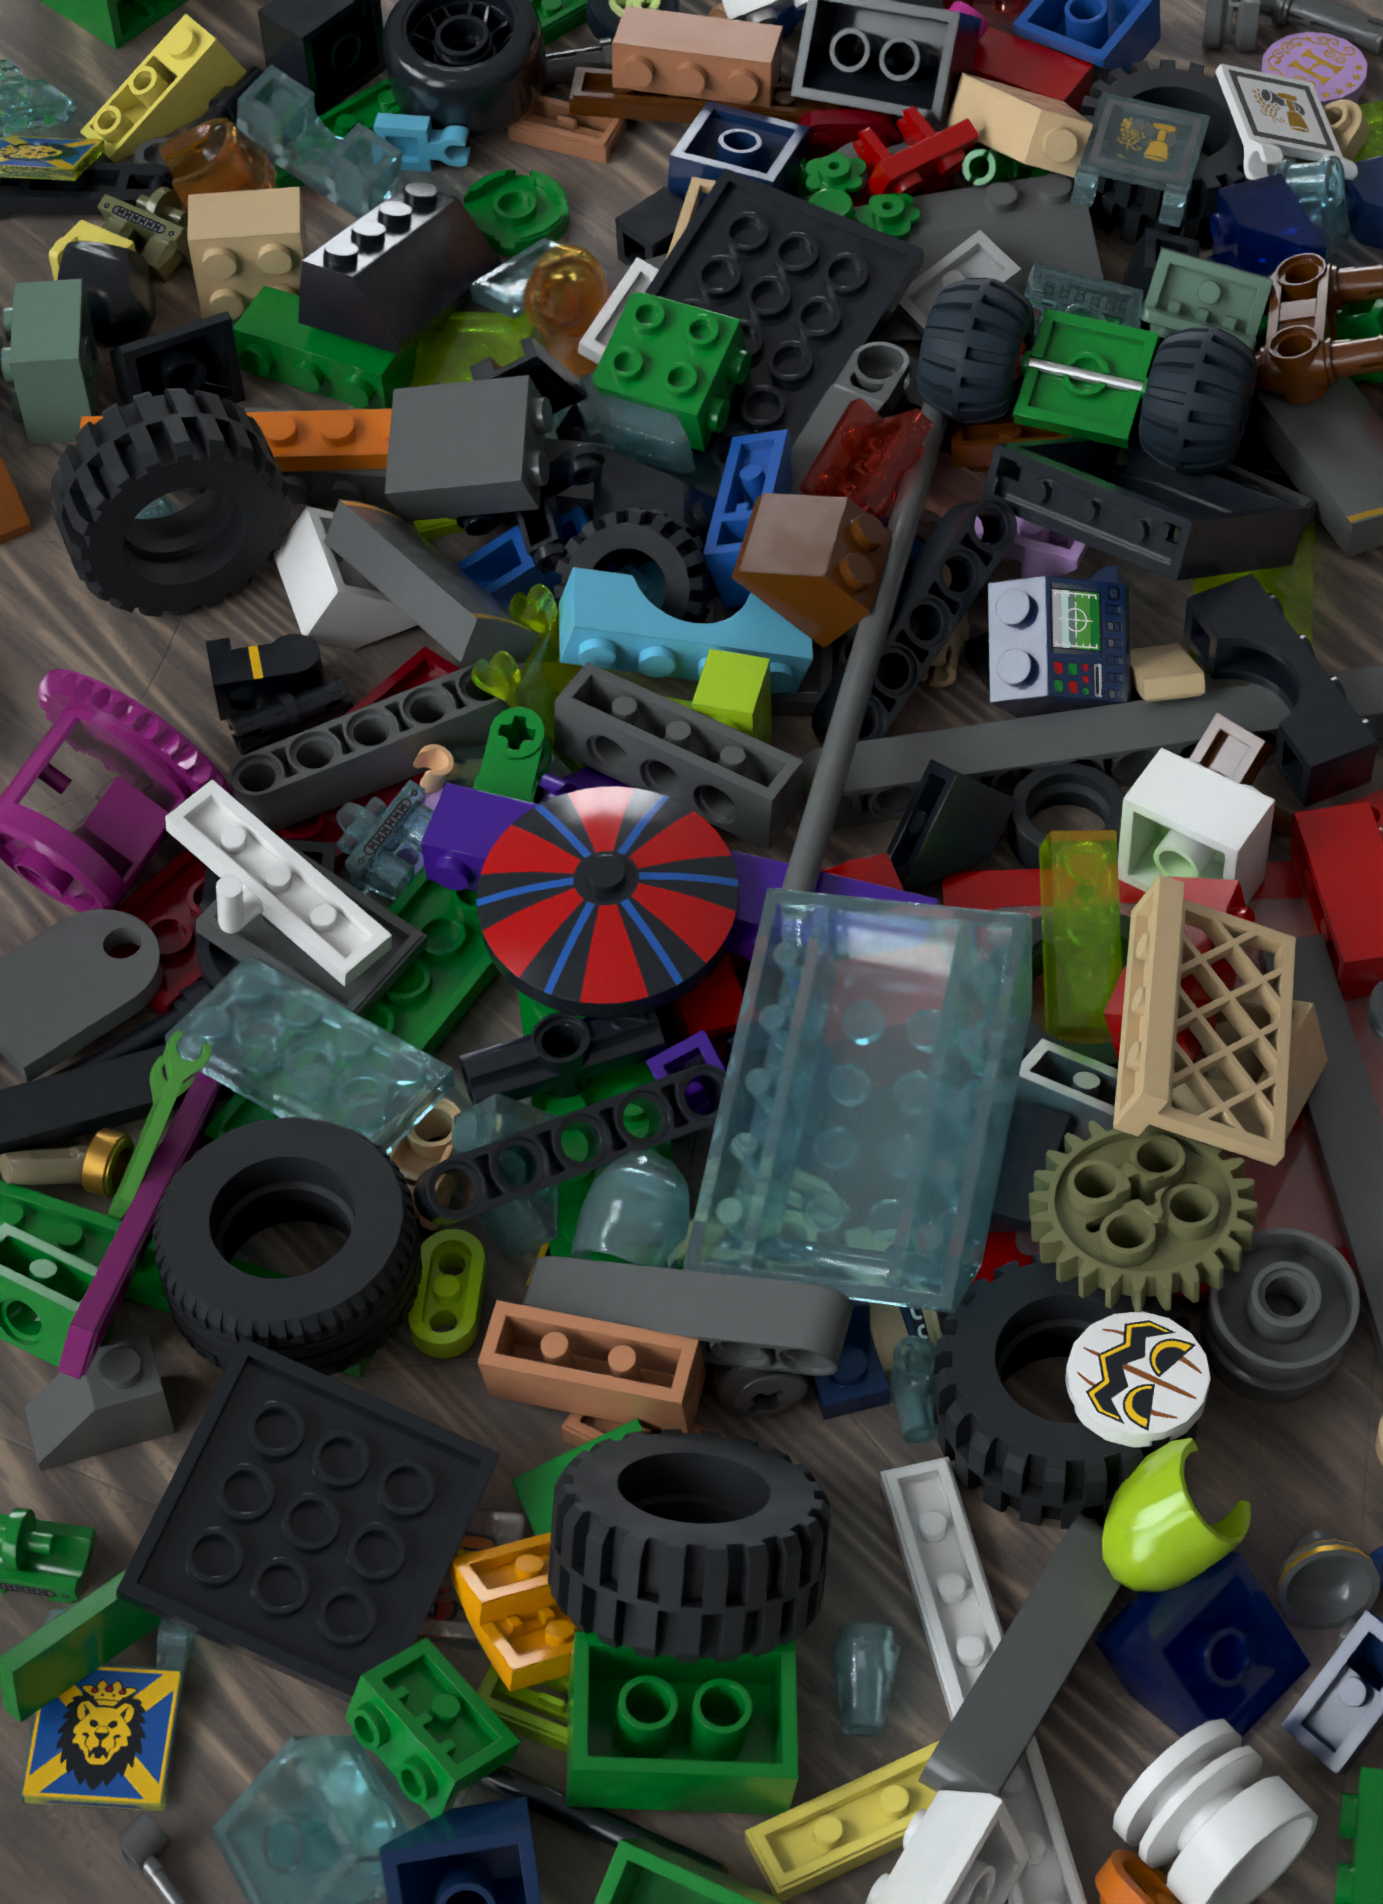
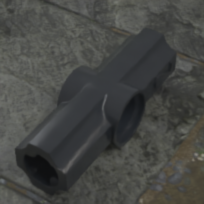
(529, 1066)

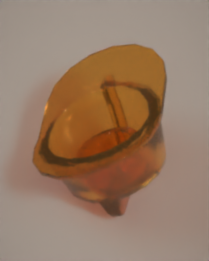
(561, 286)

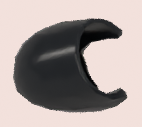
(116, 290)

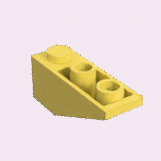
(165, 90)

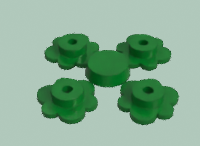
(837, 174)

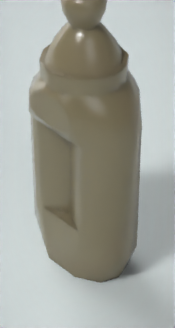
(44, 1166)

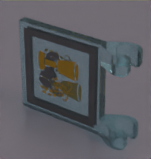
(1142, 147)

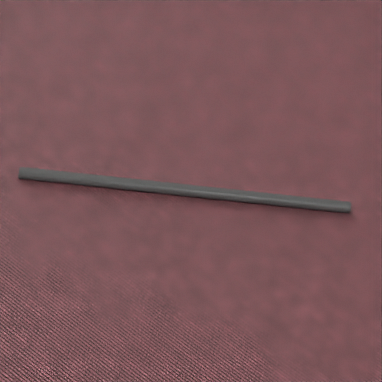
(862, 669)

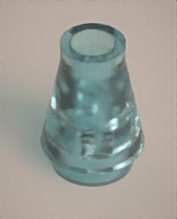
(864, 1675)

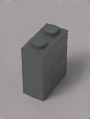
(467, 448)

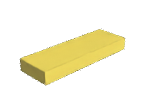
(840, 1827)

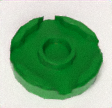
(518, 209)

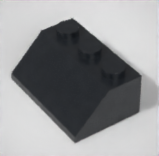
(884, 55)

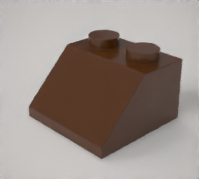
(813, 561)

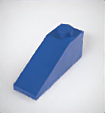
(753, 467)

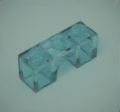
(348, 171)

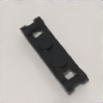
(84, 194)

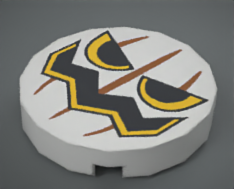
(1137, 1379)

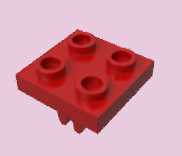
(922, 167)

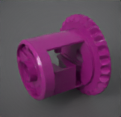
(121, 834)

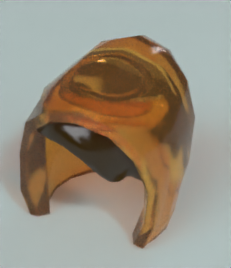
(216, 160)

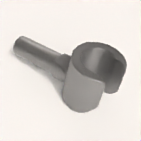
(139, 1848)

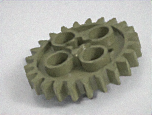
(1142, 1214)

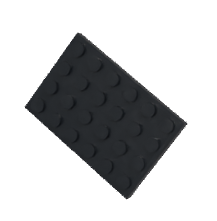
(805, 299)

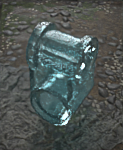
(1322, 195)

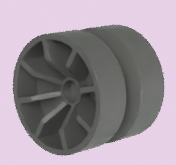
(1281, 1318)

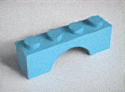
(617, 628)

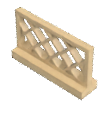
(1151, 1024)

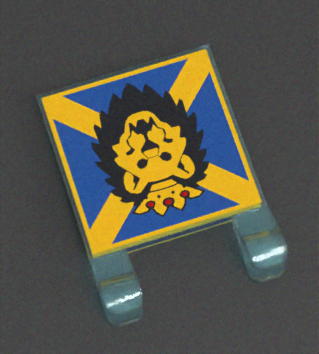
(111, 1733)

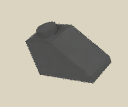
(105, 1410)

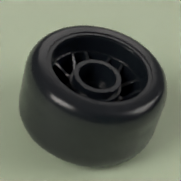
(465, 61)

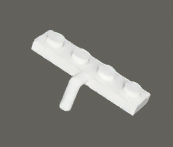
(272, 879)

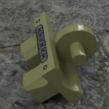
(153, 223)

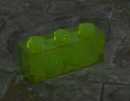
(1079, 930)

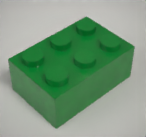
(681, 1731)

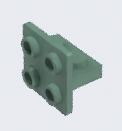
(1204, 294)

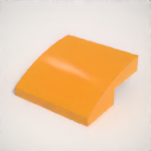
(514, 1611)

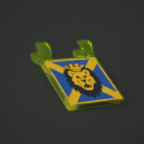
(47, 156)

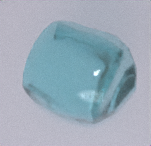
(636, 1212)

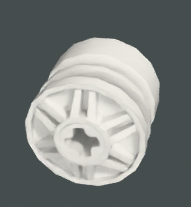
(1213, 1819)

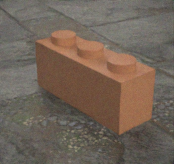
(697, 56)
(592, 1367)

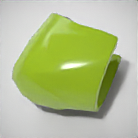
(1155, 1530)

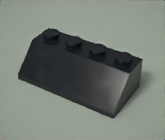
(395, 270)

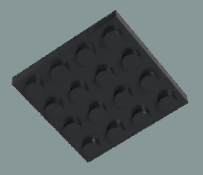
(307, 1523)

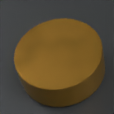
(106, 1162)

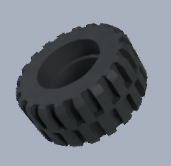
(148, 453)
(998, 1444)
(688, 1545)

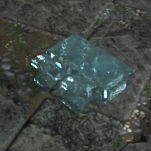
(30, 103)

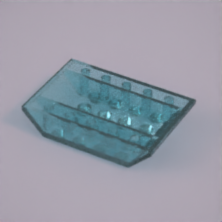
(867, 1098)

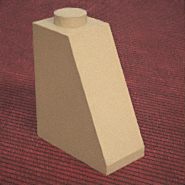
(1022, 124)

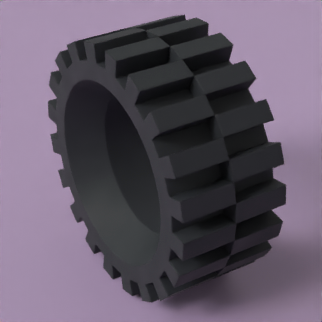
(1138, 206)

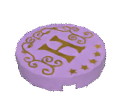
(1320, 58)

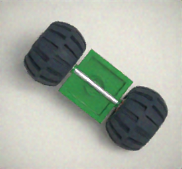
(1087, 376)

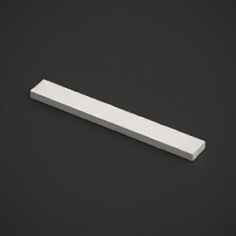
(962, 1637)

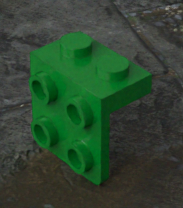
(675, 362)

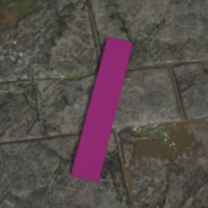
(136, 1229)

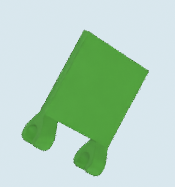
(164, 1094)

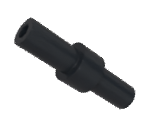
(225, 102)

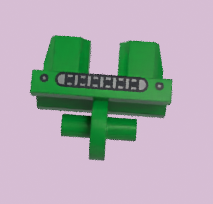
(44, 1556)

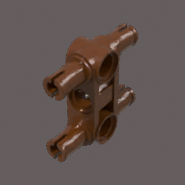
(1302, 326)

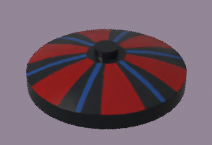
(608, 902)

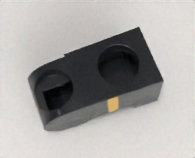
(256, 674)

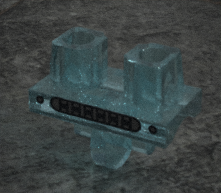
(378, 834)

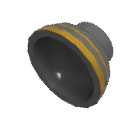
(1326, 1581)

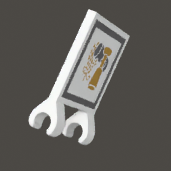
(1278, 119)

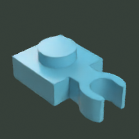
(422, 143)

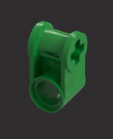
(519, 771)

